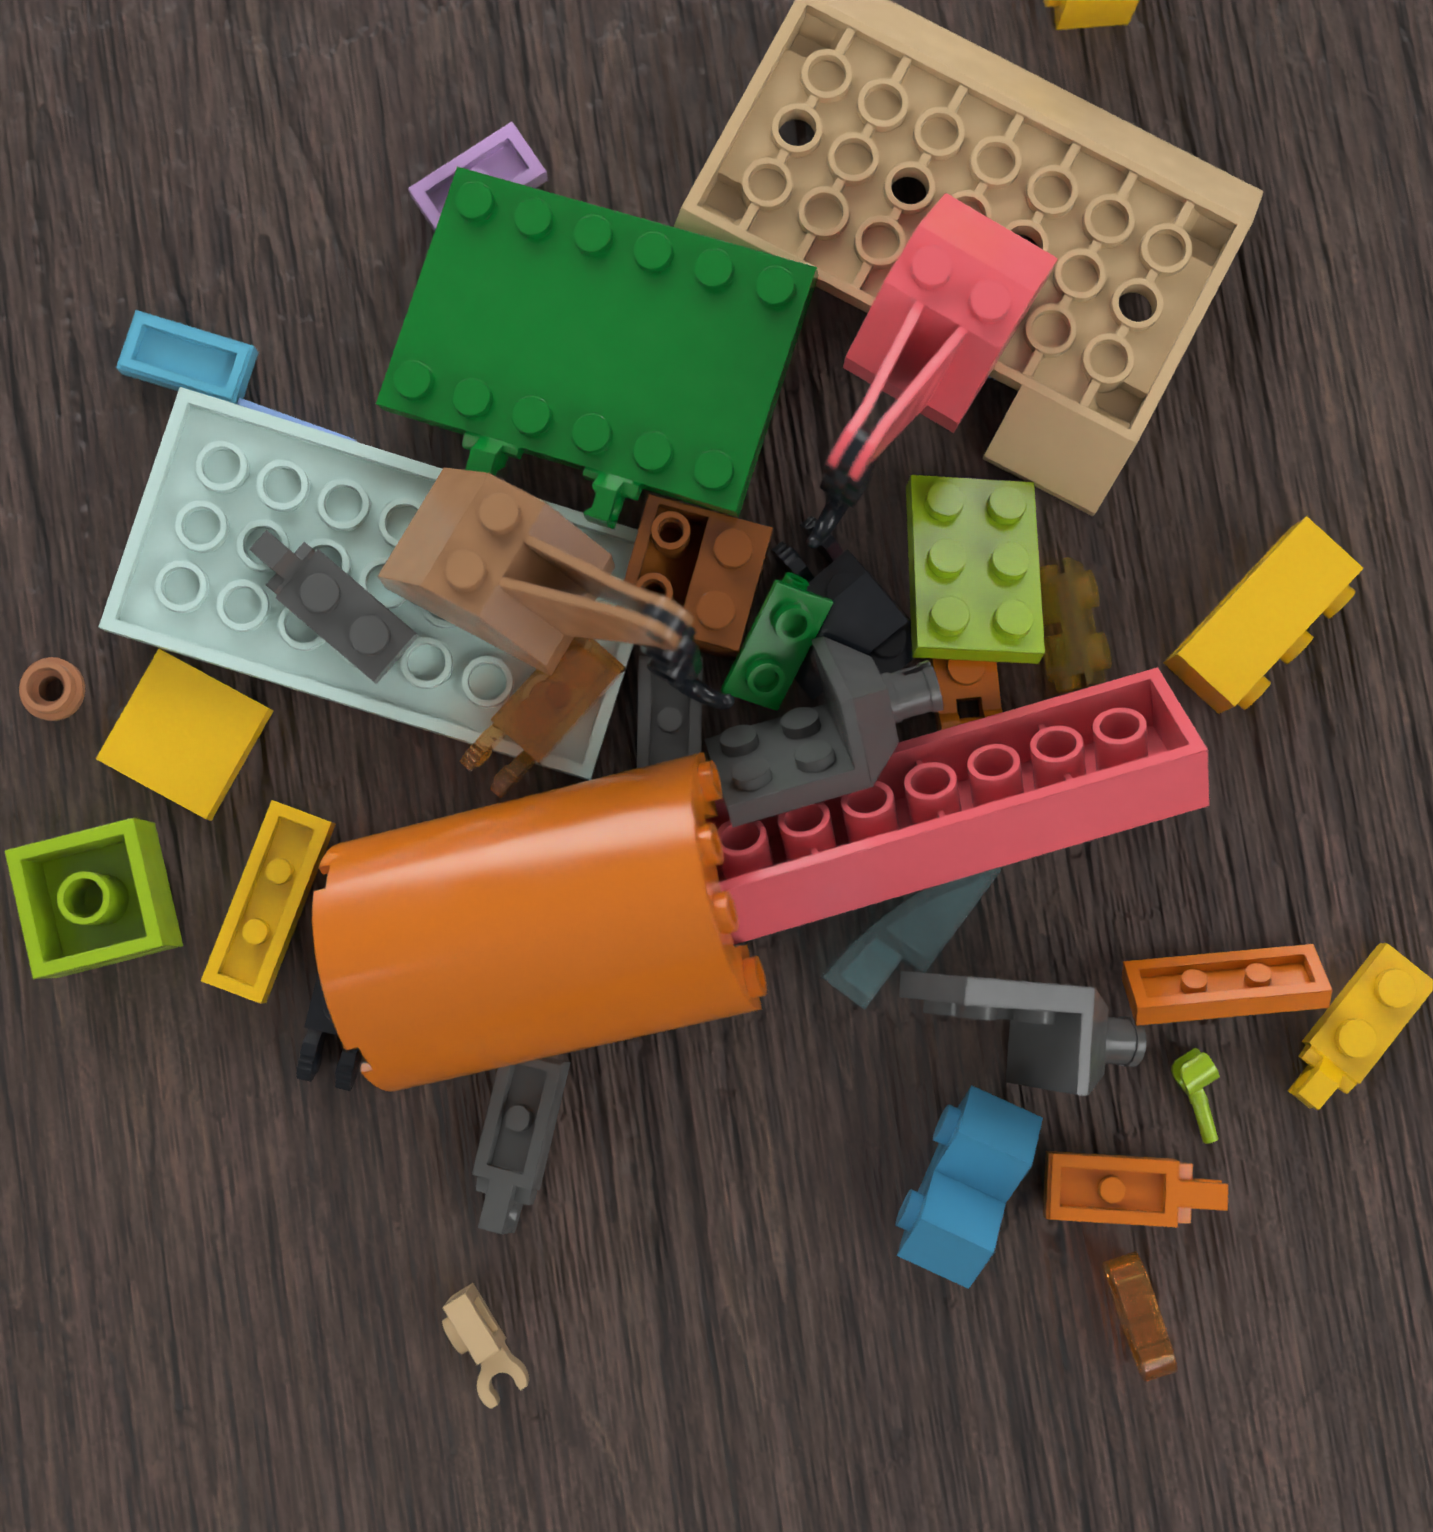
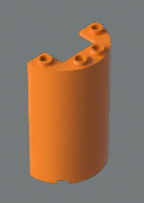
(533, 927)

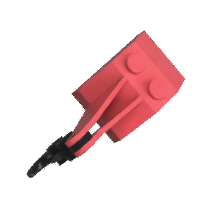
(932, 337)

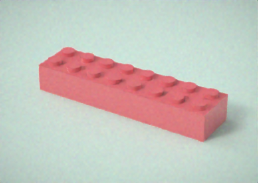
(971, 804)

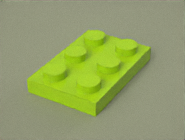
(974, 570)

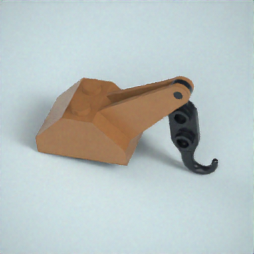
(532, 582)

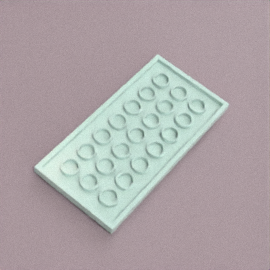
(205, 595)

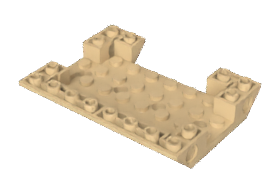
(1088, 187)

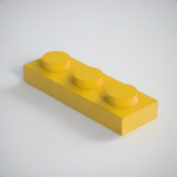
(268, 902)

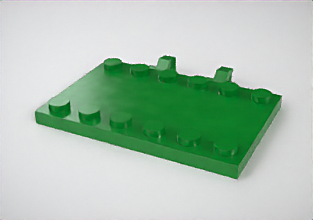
(597, 344)

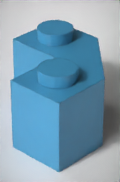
(963, 1196)

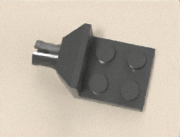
(823, 748)
(1055, 1031)

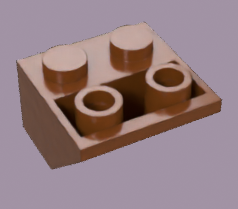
(702, 564)

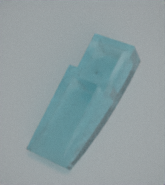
(907, 932)

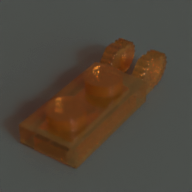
(546, 710)

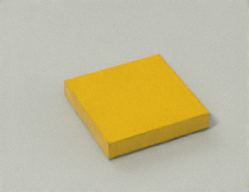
(184, 734)

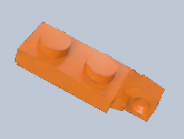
(1126, 1189)

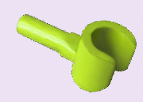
(1192, 1074)

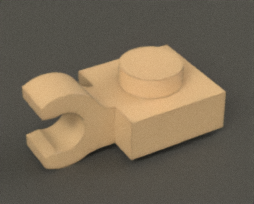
(475, 1330)

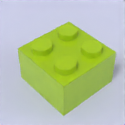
(93, 898)

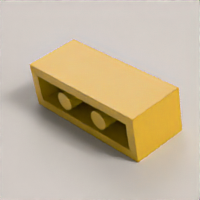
(1265, 618)

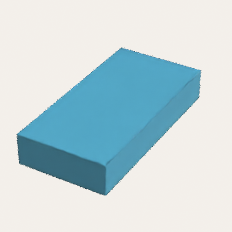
(186, 358)

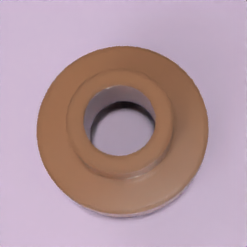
(34, 685)

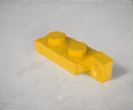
(1360, 1025)

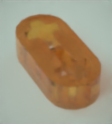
(1140, 1316)

